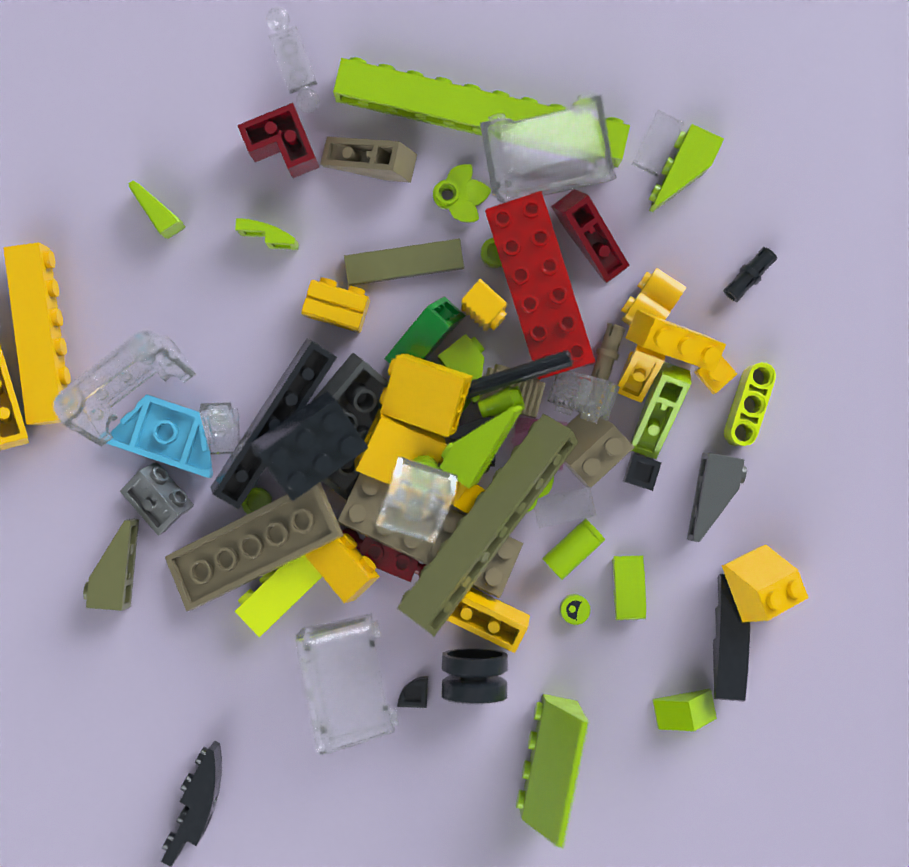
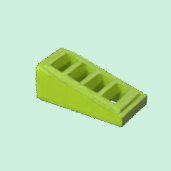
(162, 218)

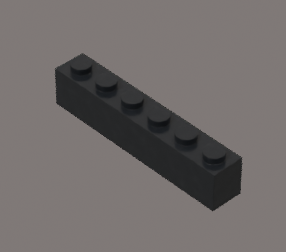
(286, 399)

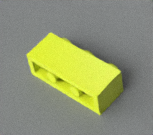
(276, 594)

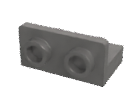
(156, 497)

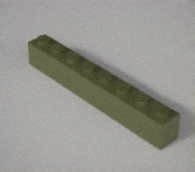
(488, 524)

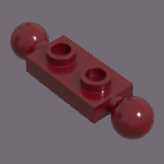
(386, 558)

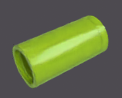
(573, 549)

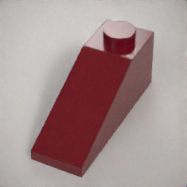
(590, 234)

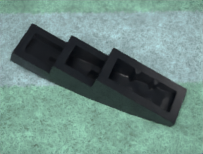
(730, 647)

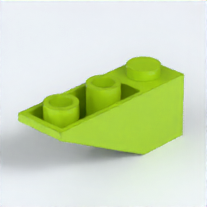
(693, 158)

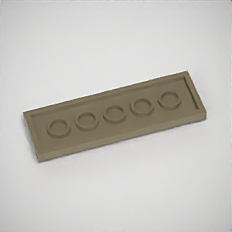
(361, 516)
(252, 546)

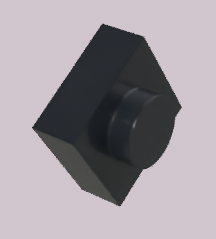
(642, 472)

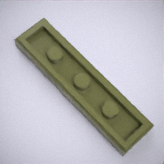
(404, 262)

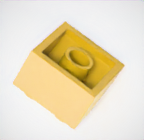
(763, 584)

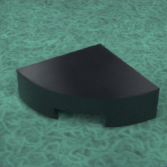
(414, 694)

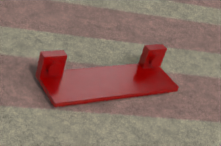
(539, 280)

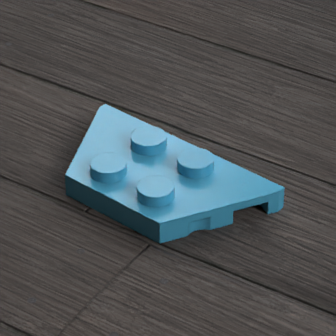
(165, 435)

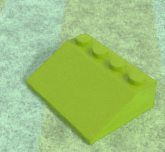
(552, 767)

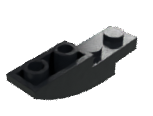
(199, 800)

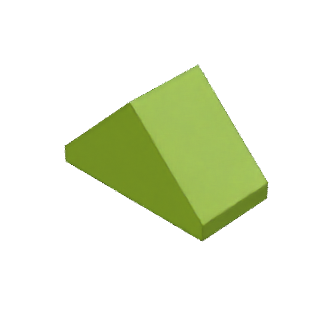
(685, 710)

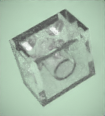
(417, 500)

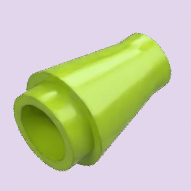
(501, 401)

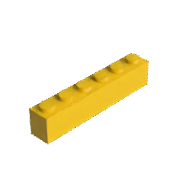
(37, 329)

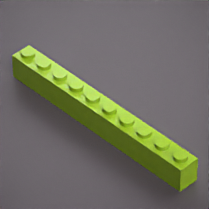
(441, 102)

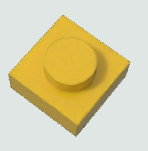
(716, 380)

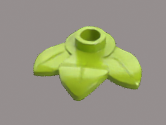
(466, 194)

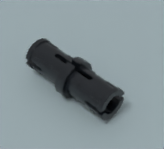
(750, 274)

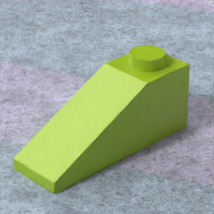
(660, 409)
(475, 451)

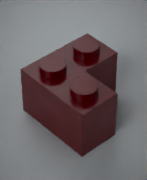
(277, 133)

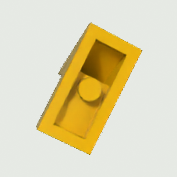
(639, 373)

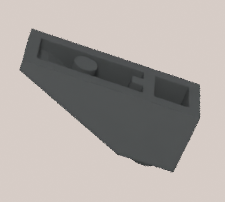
(716, 486)

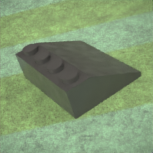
(358, 392)

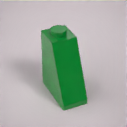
(428, 330)

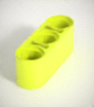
(759, 394)

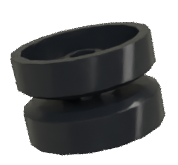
(474, 676)

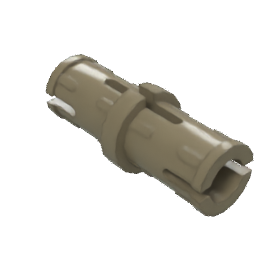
(608, 351)

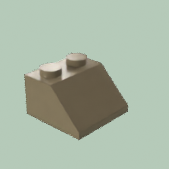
(597, 450)

